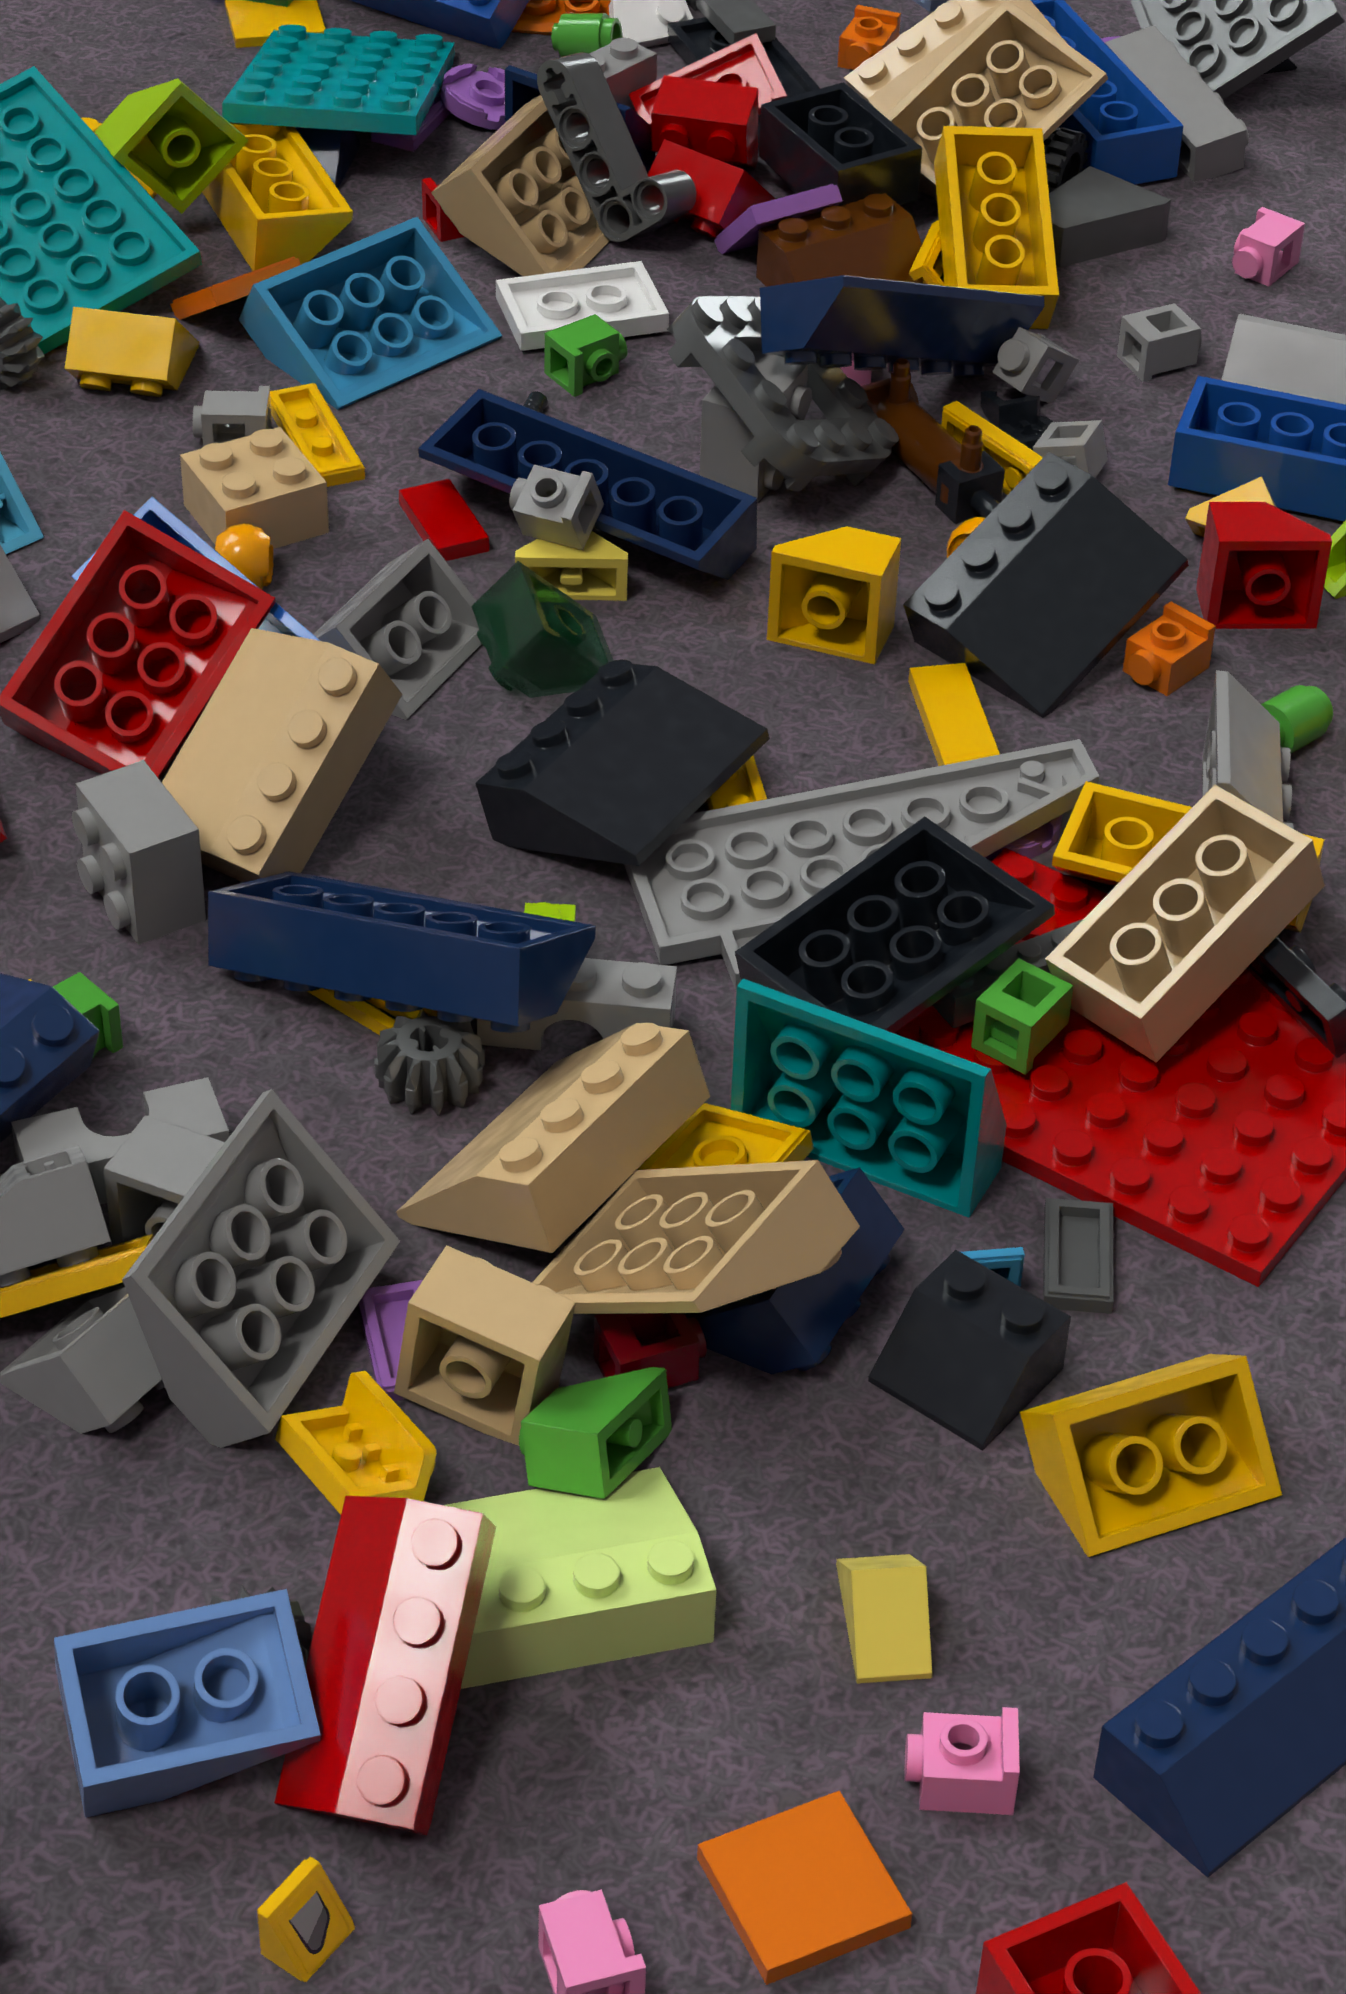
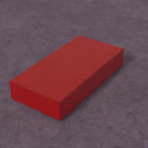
(444, 519)

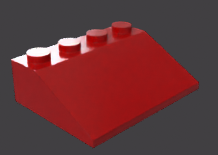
(132, 652)

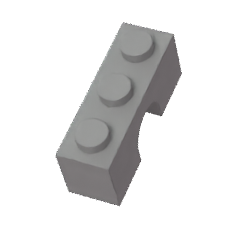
(606, 997)
(183, 1104)

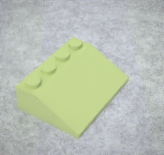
(588, 1580)

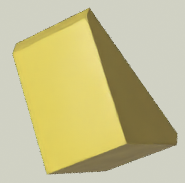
(584, 574)
(886, 1617)

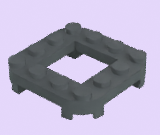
(850, 442)

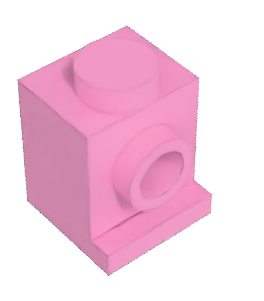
(1260, 246)
(965, 1762)
(587, 1948)

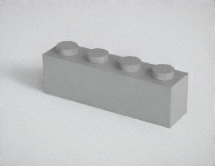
(1211, 135)

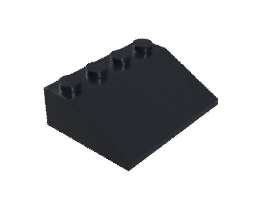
(1043, 586)
(616, 766)
(896, 930)

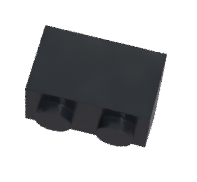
(972, 1350)

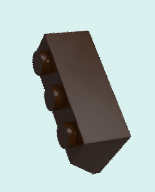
(852, 239)

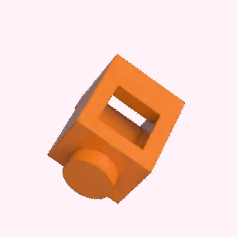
(867, 35)
(1169, 650)

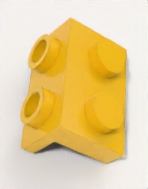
(360, 1446)

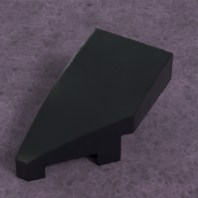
(1016, 416)

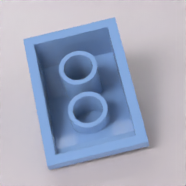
(182, 1699)

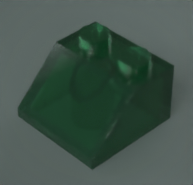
(538, 635)

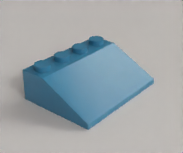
(367, 315)

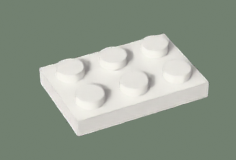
(616, 293)

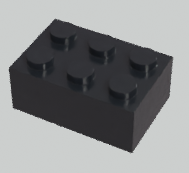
(839, 141)

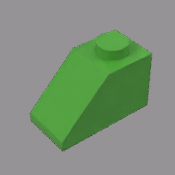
(596, 1432)

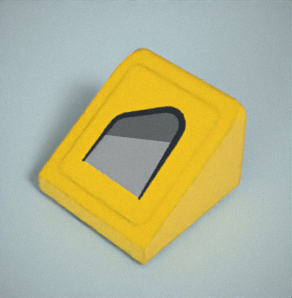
(303, 1921)

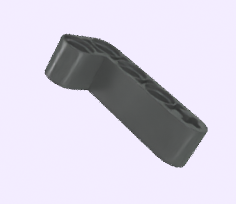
(604, 154)

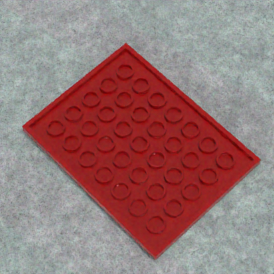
(1209, 1147)

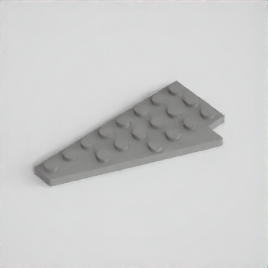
(756, 861)

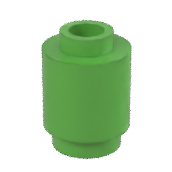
(584, 32)
(1302, 715)

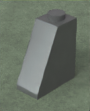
(1104, 216)

